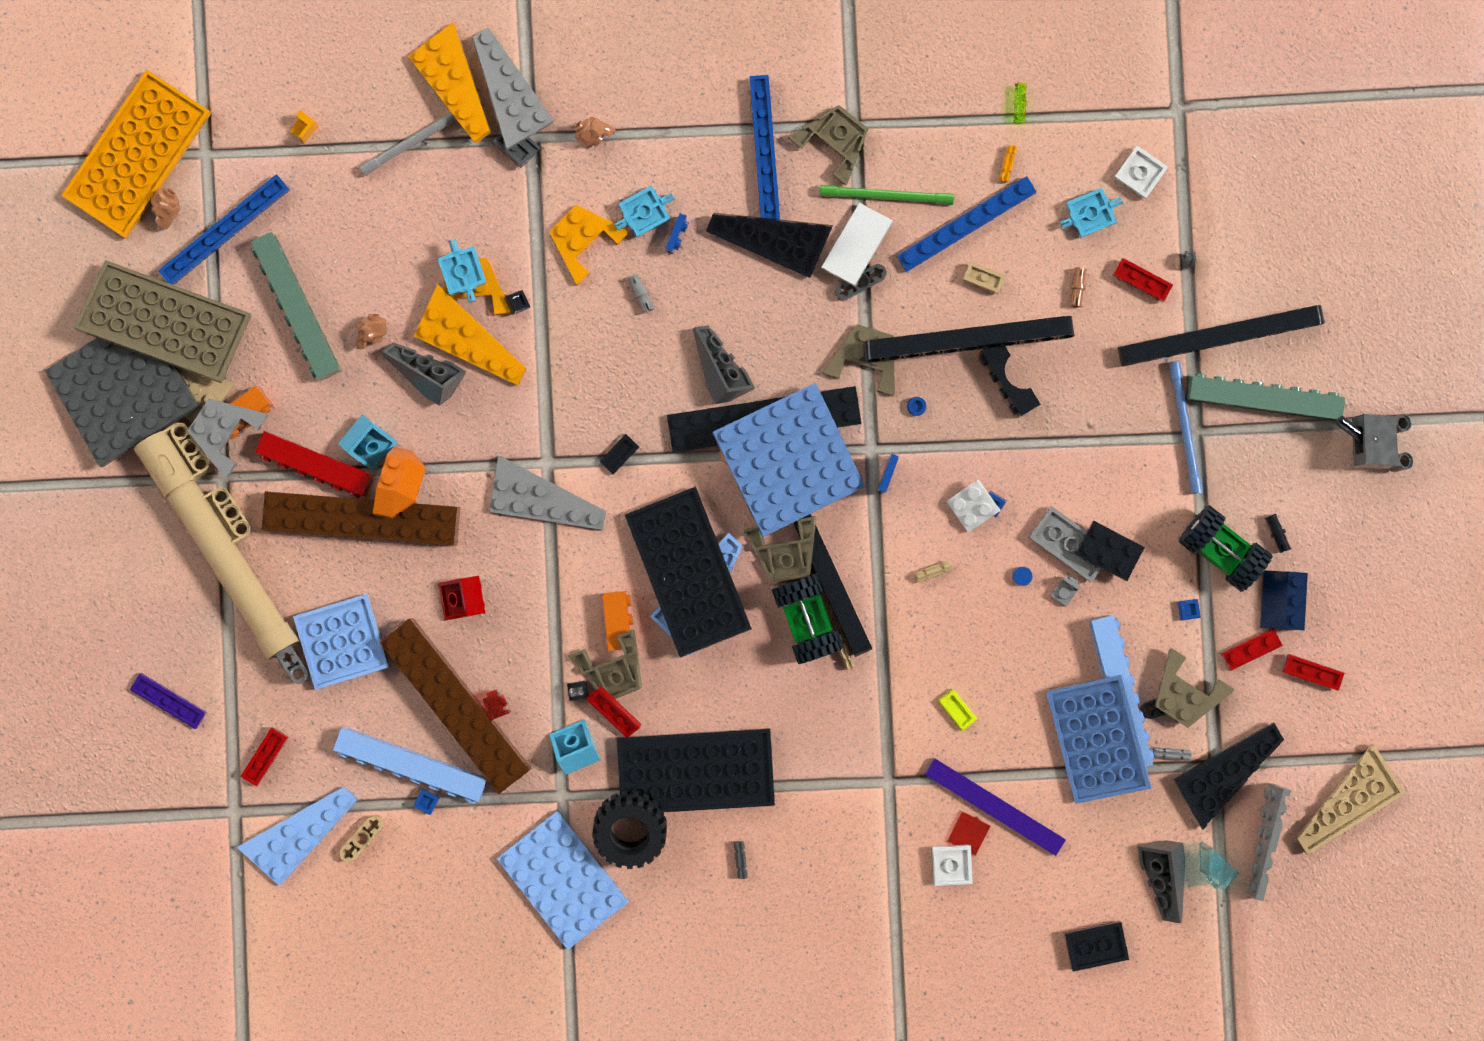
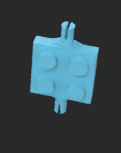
(644, 211)
(1091, 212)
(462, 271)

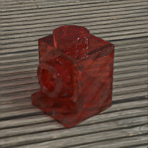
(495, 704)

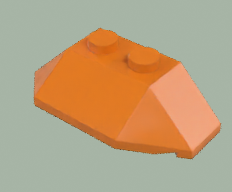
(398, 482)

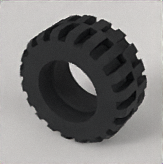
(624, 852)

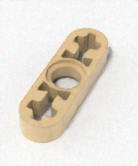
(374, 831)

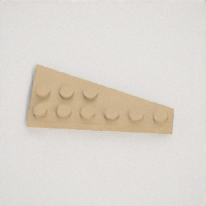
(1359, 795)

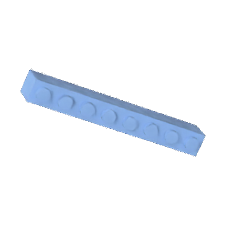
(1112, 663)
(410, 764)

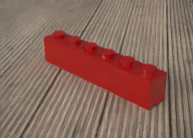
(314, 463)

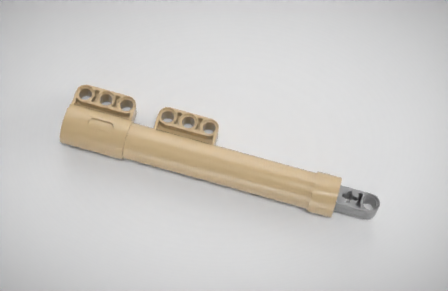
(217, 538)

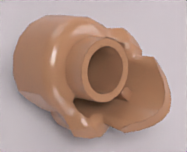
(592, 131)
(165, 207)
(370, 330)

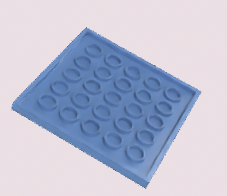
(788, 459)

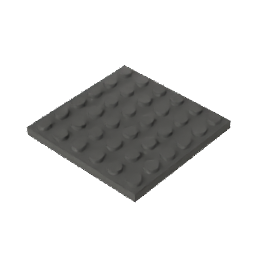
(119, 396)

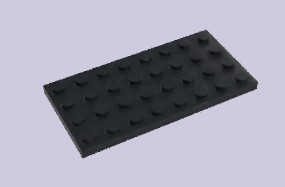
(688, 572)
(699, 769)

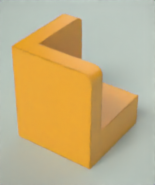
(304, 126)

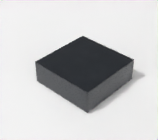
(517, 302)

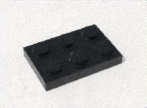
(1109, 550)
(1096, 946)

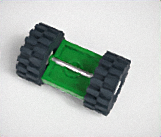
(1225, 549)
(807, 619)

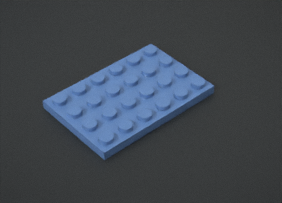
(1098, 739)

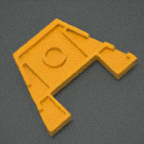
(577, 232)
(492, 289)

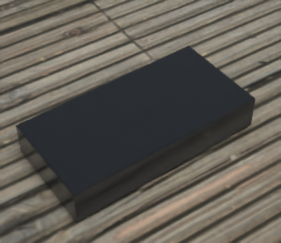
(619, 454)

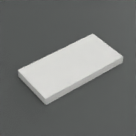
(857, 244)

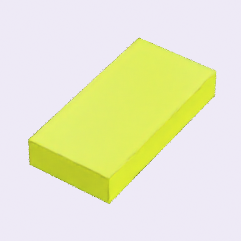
(957, 710)

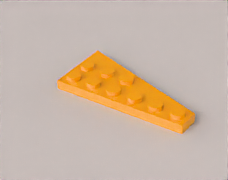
(448, 73)
(460, 334)

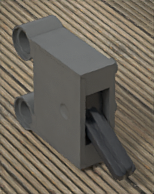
(1377, 441)

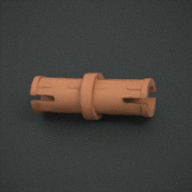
(1078, 287)

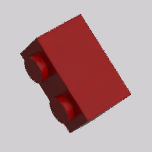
(461, 598)

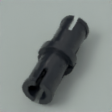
(1278, 533)

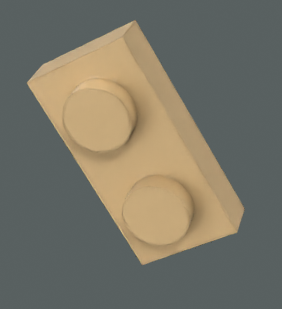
(984, 277)

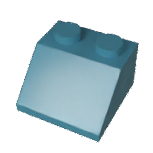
(367, 442)
(574, 747)

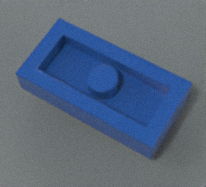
(680, 226)

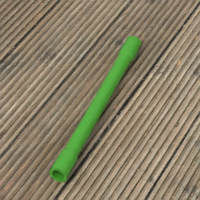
(937, 198)

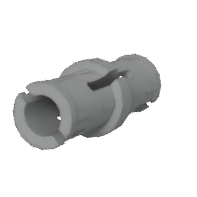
(641, 293)

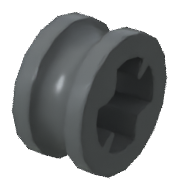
(1189, 259)

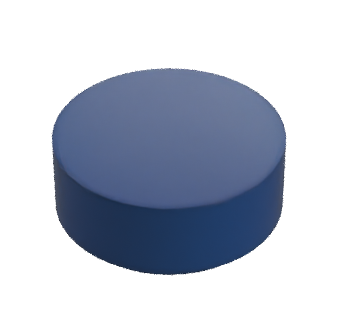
(916, 406)
(1022, 576)

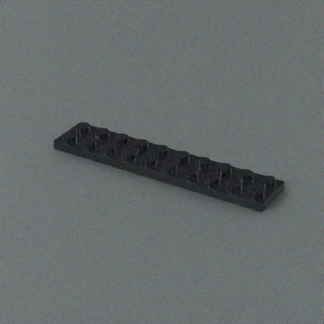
(694, 428)

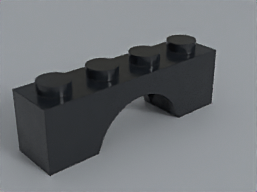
(1020, 399)

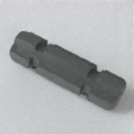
(740, 857)

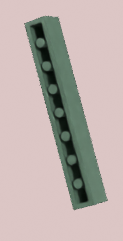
(296, 306)
(1265, 398)

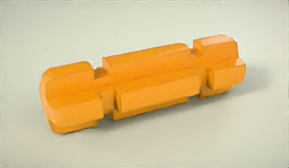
(1008, 163)

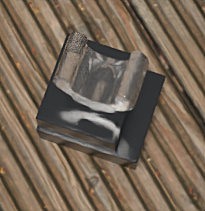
(577, 690)

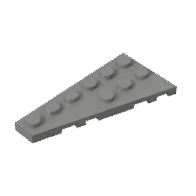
(512, 99)
(530, 496)
(1269, 836)

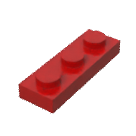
(1142, 280)
(1251, 649)
(1313, 672)
(613, 711)
(264, 756)

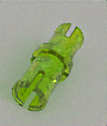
(1020, 103)

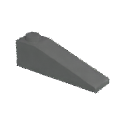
(722, 375)
(429, 376)
(1166, 873)

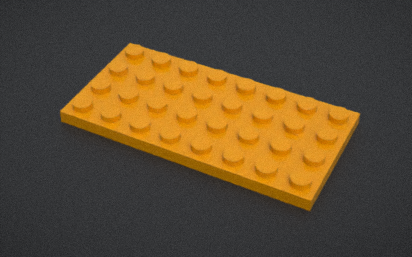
(136, 154)

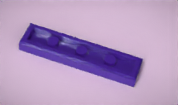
(168, 700)

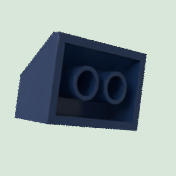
(1283, 600)

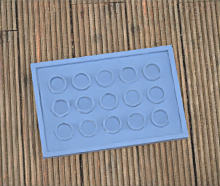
(562, 880)

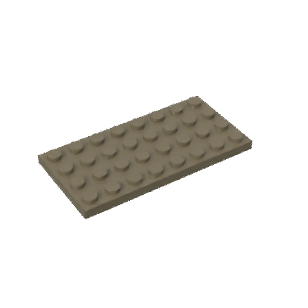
(162, 321)

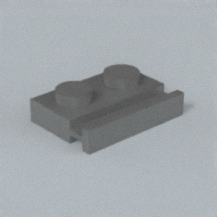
(520, 153)

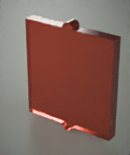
(969, 831)

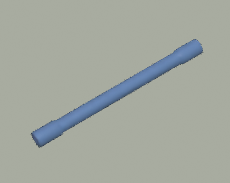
(1194, 477)

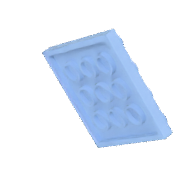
(341, 641)

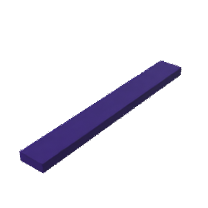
(995, 806)

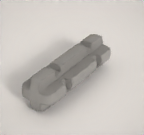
(1169, 753)

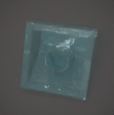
(1215, 868)

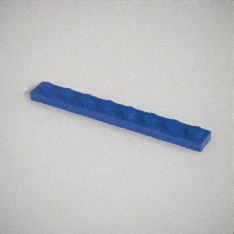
(764, 146)
(966, 224)
(224, 230)

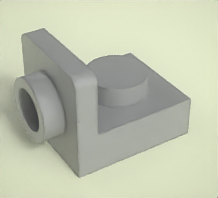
(1065, 590)

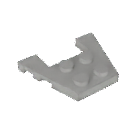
(215, 427)

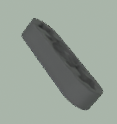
(876, 280)

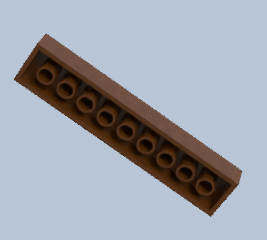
(355, 519)
(455, 705)

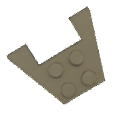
(839, 132)
(853, 351)
(789, 558)
(617, 675)
(1183, 700)

